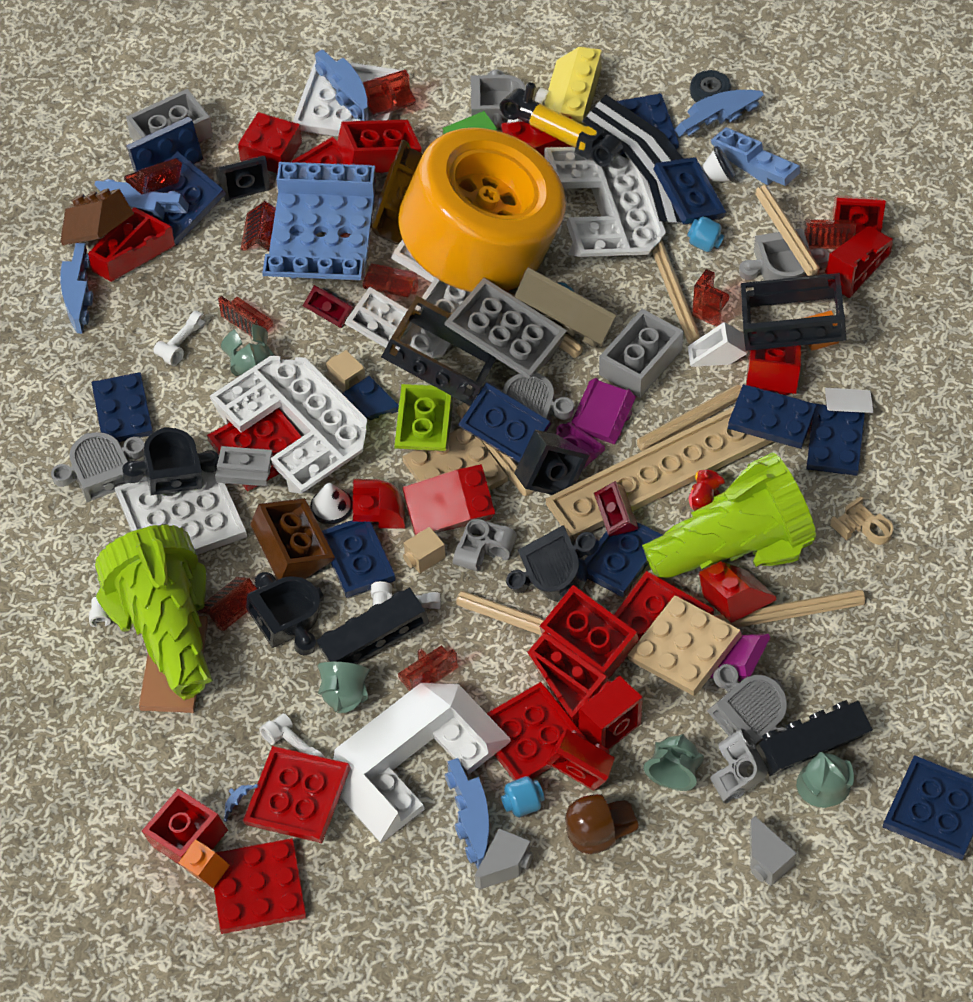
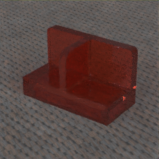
(389, 93)
(391, 280)
(708, 300)
(429, 667)

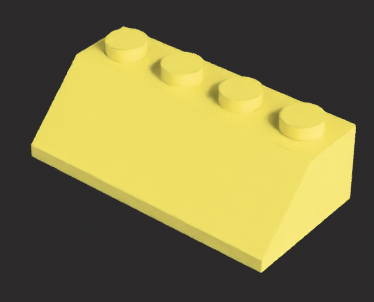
(574, 83)

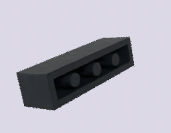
(374, 629)
(819, 734)

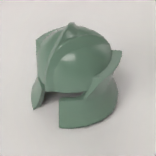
(251, 354)
(343, 685)
(674, 763)
(825, 780)

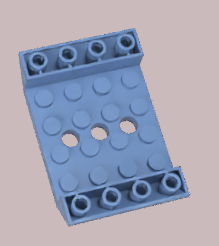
(321, 200)

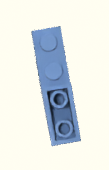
(347, 83)
(719, 107)
(751, 158)
(152, 203)
(75, 287)
(472, 813)

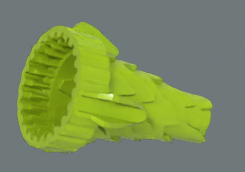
(755, 514)
(157, 586)

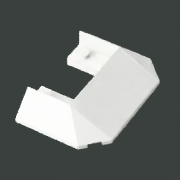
(624, 201)
(380, 316)
(327, 421)
(396, 734)

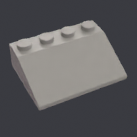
(507, 328)

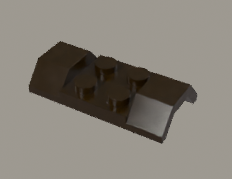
(396, 184)

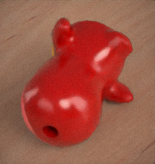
(705, 488)

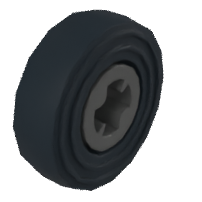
(705, 79)

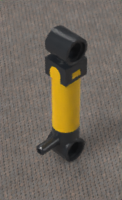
(586, 140)

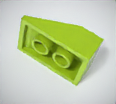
(423, 418)

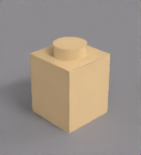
(345, 370)
(423, 550)

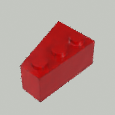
(532, 136)
(130, 245)
(859, 259)
(565, 674)

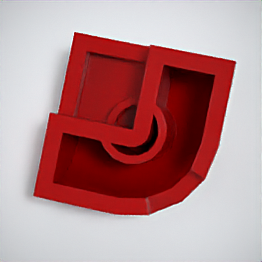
(378, 502)

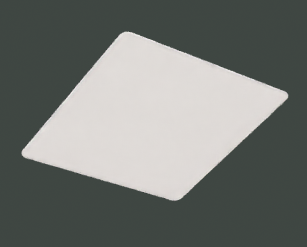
(848, 400)

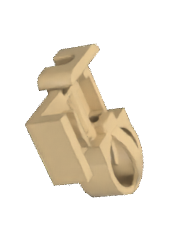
(862, 517)

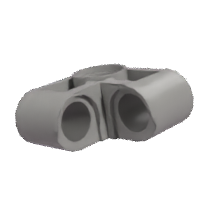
(494, 541)
(740, 753)

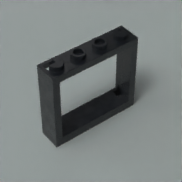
(793, 331)
(429, 369)

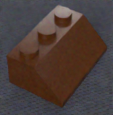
(94, 216)
(291, 538)

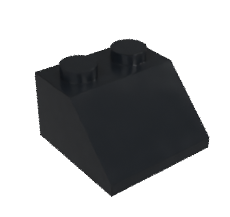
(243, 177)
(550, 463)

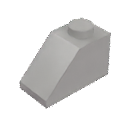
(768, 853)
(503, 860)

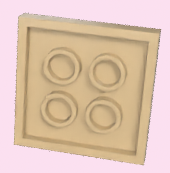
(461, 452)
(684, 645)

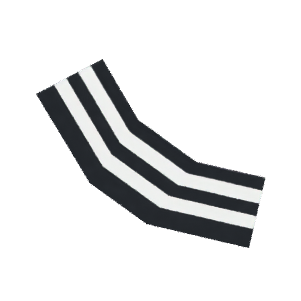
(642, 145)

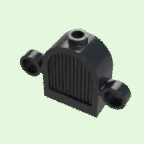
(171, 463)
(554, 563)
(285, 610)

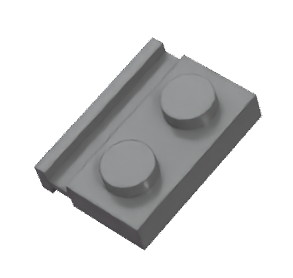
(243, 466)

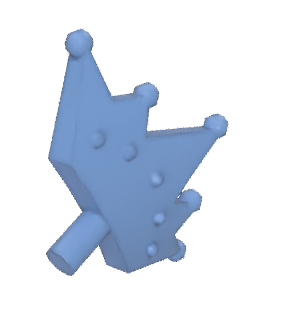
(236, 797)

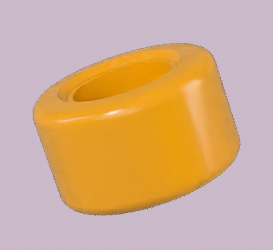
(481, 209)

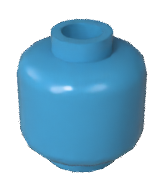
(705, 234)
(522, 796)

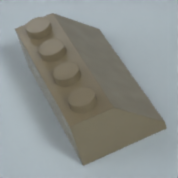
(566, 308)

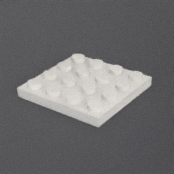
(318, 106)
(203, 513)

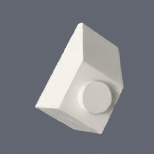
(717, 347)

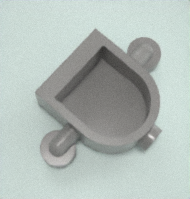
(489, 91)
(777, 260)
(538, 396)
(97, 464)
(752, 704)

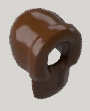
(596, 825)

